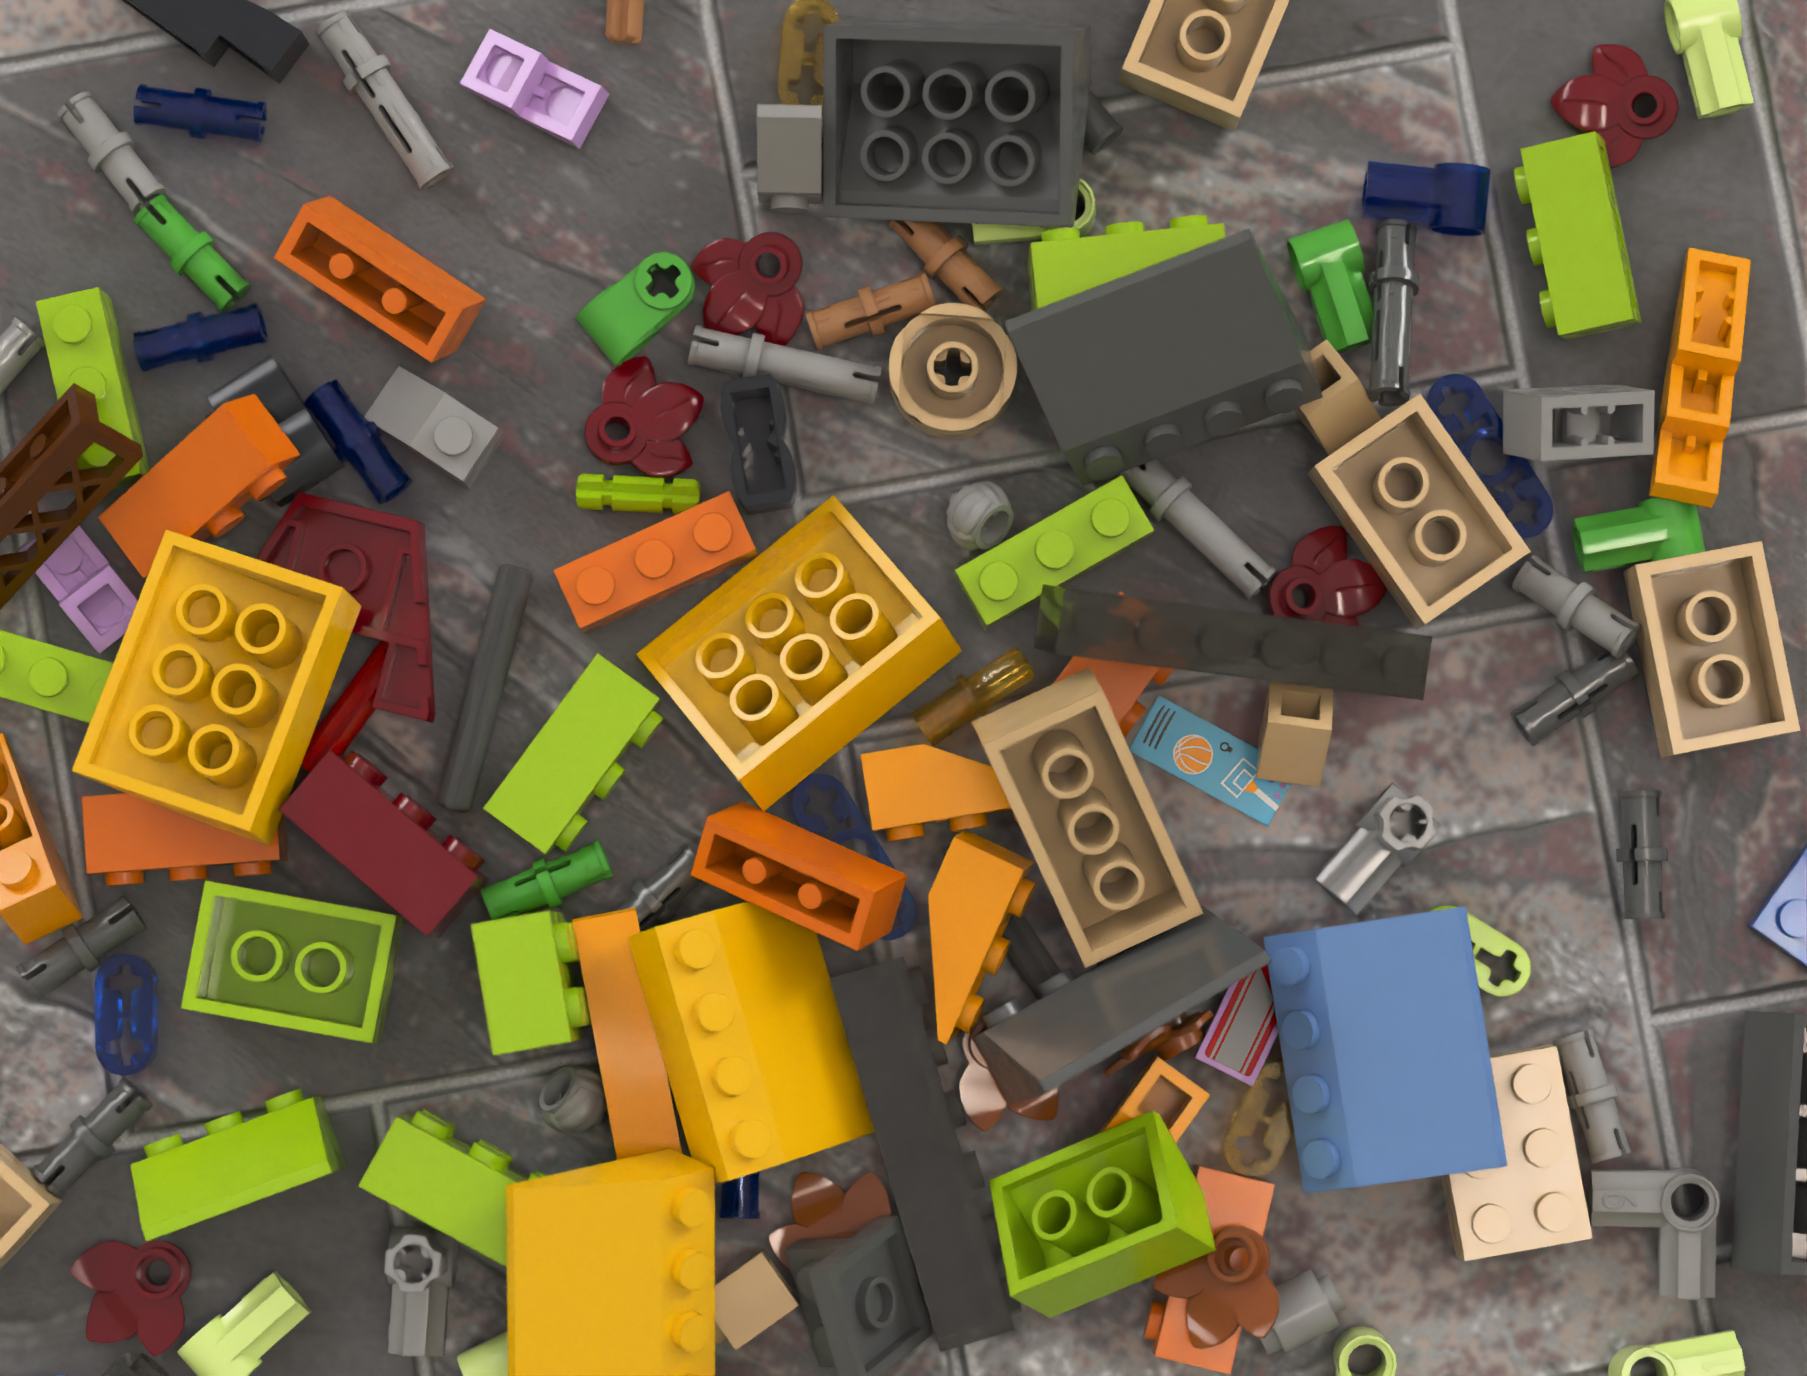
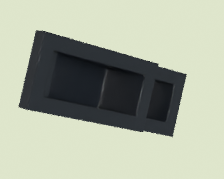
(216, 25)

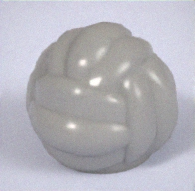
(979, 515)
(573, 1099)

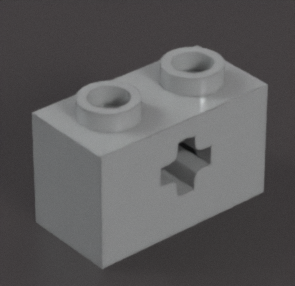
(1578, 422)

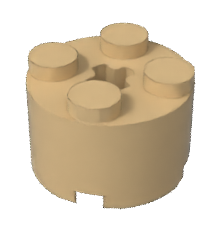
(925, 345)

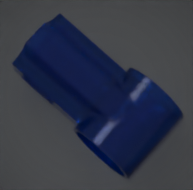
(1446, 197)

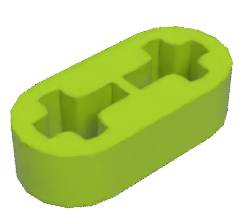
(1495, 945)

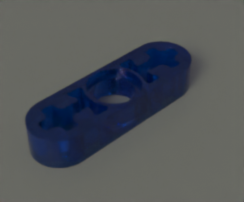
(1481, 407)
(842, 808)

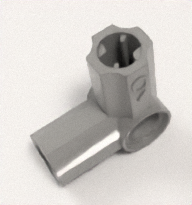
(1386, 837)
(1684, 1241)
(421, 1271)

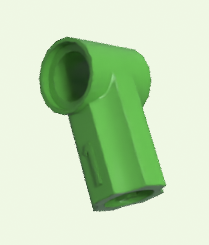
(1331, 270)
(1636, 535)

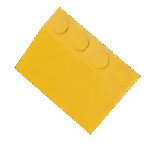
(799, 652)
(218, 686)
(750, 1038)
(613, 1269)

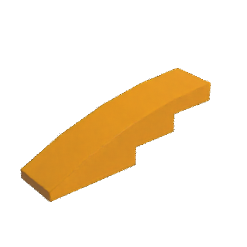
(1700, 377)
(625, 1037)

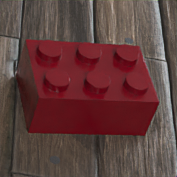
(386, 841)

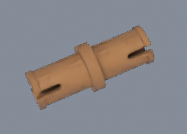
(949, 261)
(870, 311)

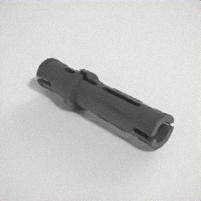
(1392, 292)

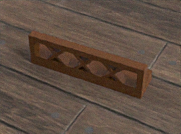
(40, 467)

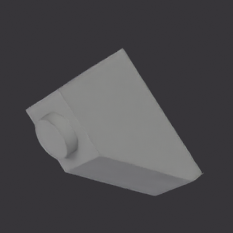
(789, 156)
(435, 426)

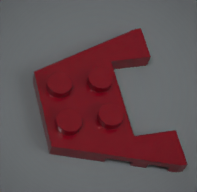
(385, 570)

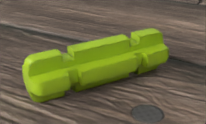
(636, 493)

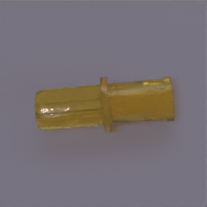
(973, 696)

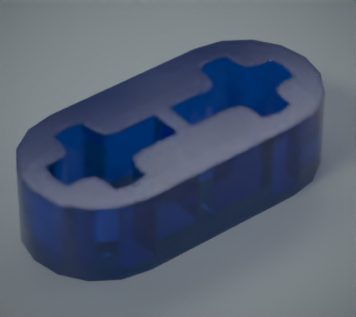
(110, 1014)

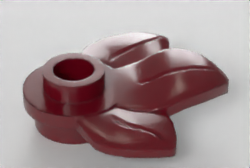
(1608, 98)
(747, 296)
(651, 414)
(1335, 586)
(128, 1297)

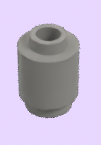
(1305, 1312)

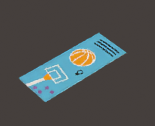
(1207, 759)

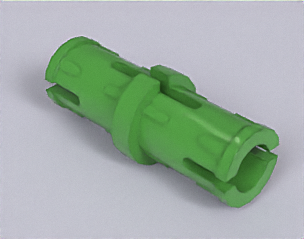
(192, 253)
(547, 882)

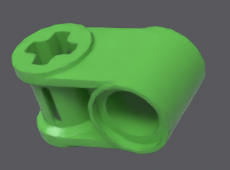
(626, 313)

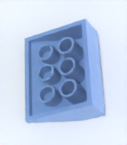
(1385, 1050)

